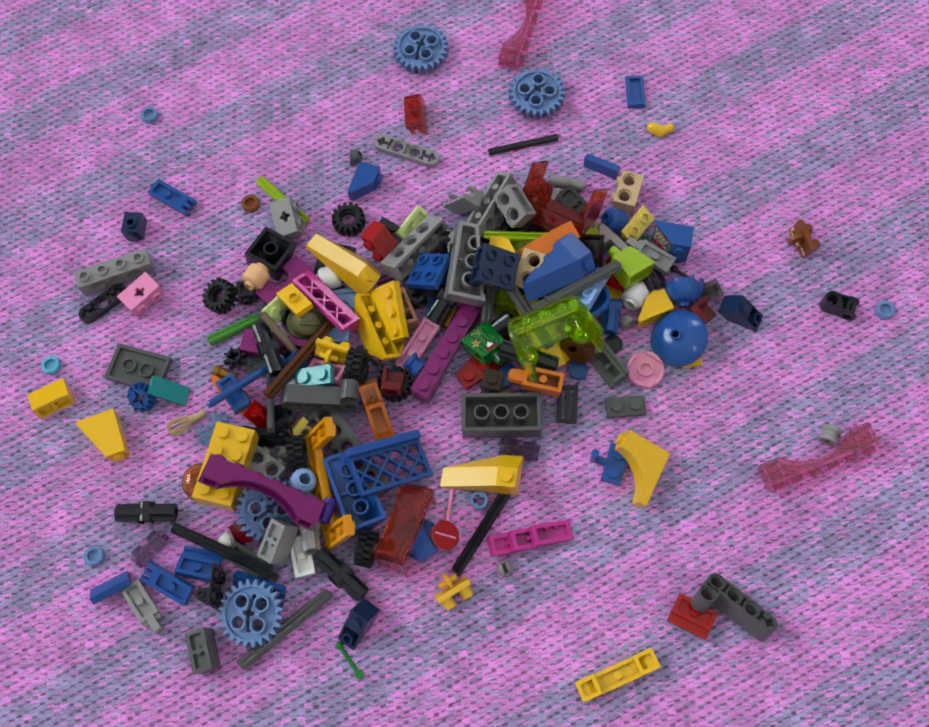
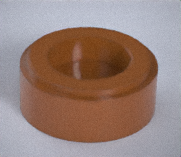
(250, 203)

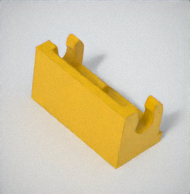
(51, 398)

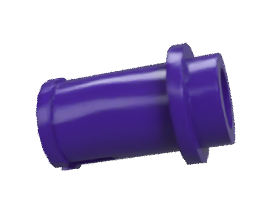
(328, 509)

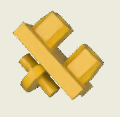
(331, 351)
(461, 586)

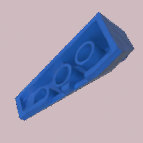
(564, 265)

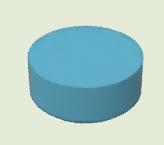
(51, 365)

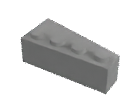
(463, 252)

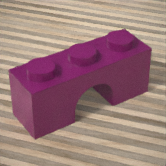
(292, 269)

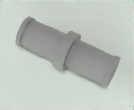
(562, 181)

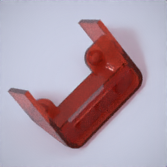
(554, 214)
(403, 526)

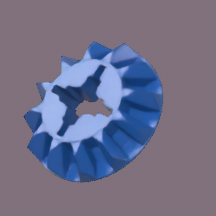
(140, 389)

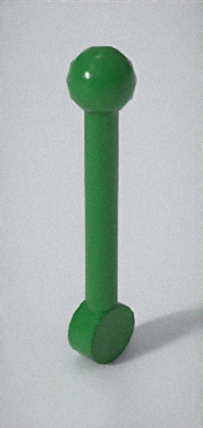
(359, 674)

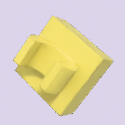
(299, 426)

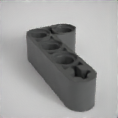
(322, 397)
(735, 605)

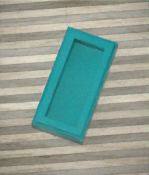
(168, 391)

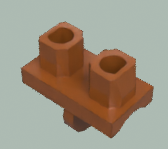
(801, 238)

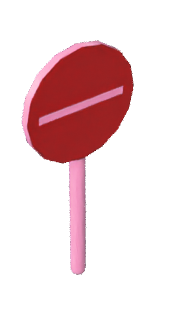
(444, 533)

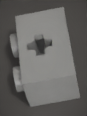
(285, 210)

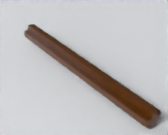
(296, 362)

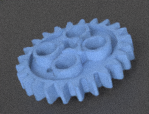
(434, 52)
(537, 93)
(256, 528)
(269, 616)

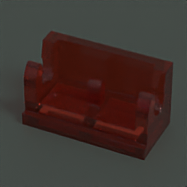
(415, 113)

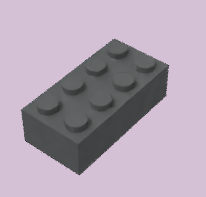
(501, 415)

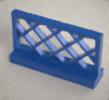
(379, 448)

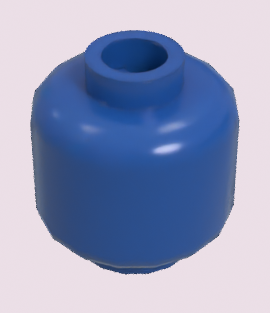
(614, 219)

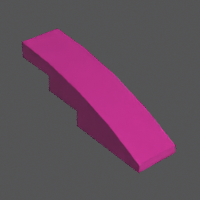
(529, 538)

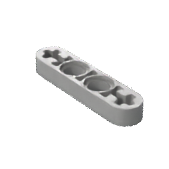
(407, 149)

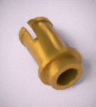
(449, 317)
(221, 372)

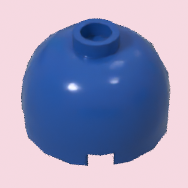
(684, 290)

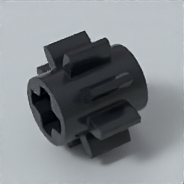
(235, 363)

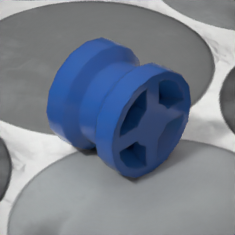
(414, 364)

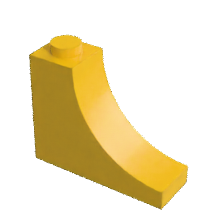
(645, 462)

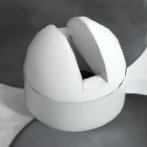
(227, 539)

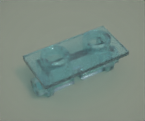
(205, 432)

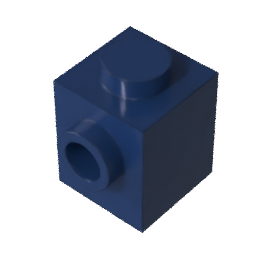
(134, 226)

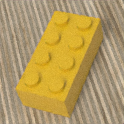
(237, 446)

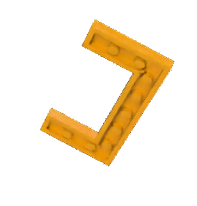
(344, 528)

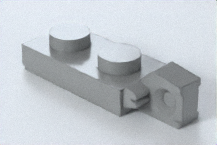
(662, 259)
(143, 606)

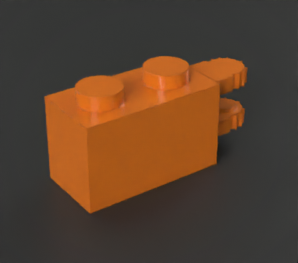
(547, 381)

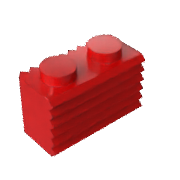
(378, 240)

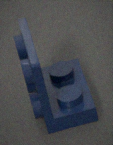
(494, 267)

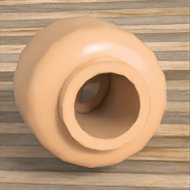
(255, 276)

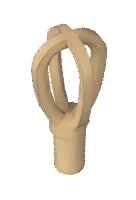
(191, 420)

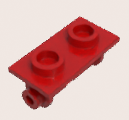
(257, 415)

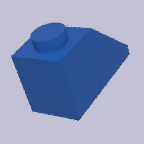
(365, 180)

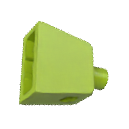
(634, 265)

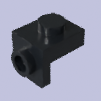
(245, 296)

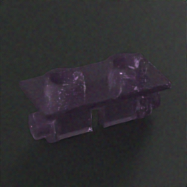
(511, 446)
(143, 553)

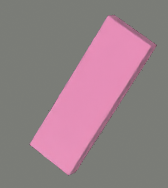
(419, 342)

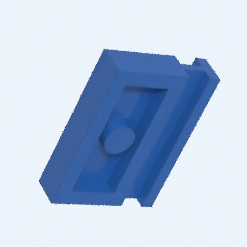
(197, 563)

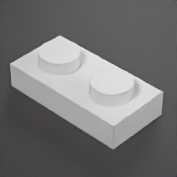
(302, 563)

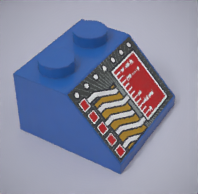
(673, 239)

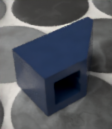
(740, 311)
(358, 623)

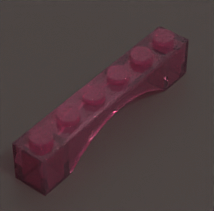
(513, 50)
(781, 471)

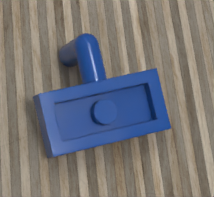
(613, 465)

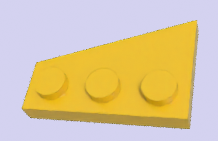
(391, 309)

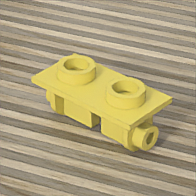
(637, 224)

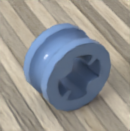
(475, 505)

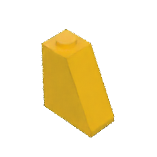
(107, 434)

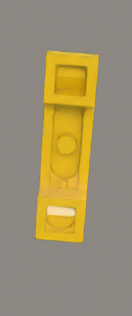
(617, 675)

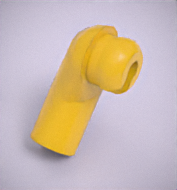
(659, 130)

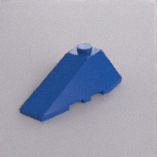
(365, 511)

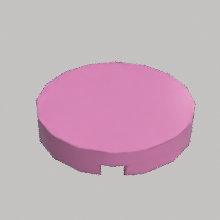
(645, 375)

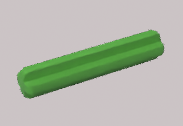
(232, 329)

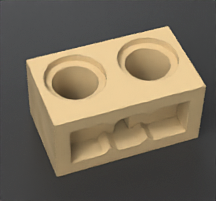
(627, 192)
(525, 265)

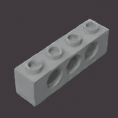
(488, 214)
(420, 240)
(114, 272)

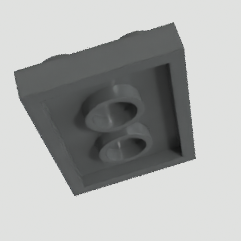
(136, 365)

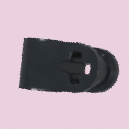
(413, 294)
(841, 305)
(500, 324)

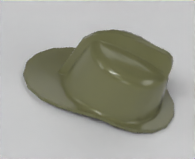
(306, 324)

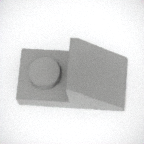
(611, 239)

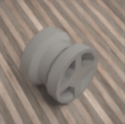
(829, 435)

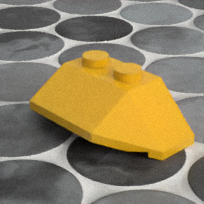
(373, 330)

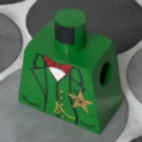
(484, 344)

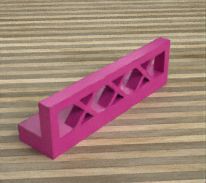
(333, 303)

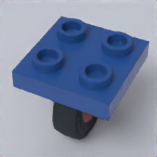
(429, 273)

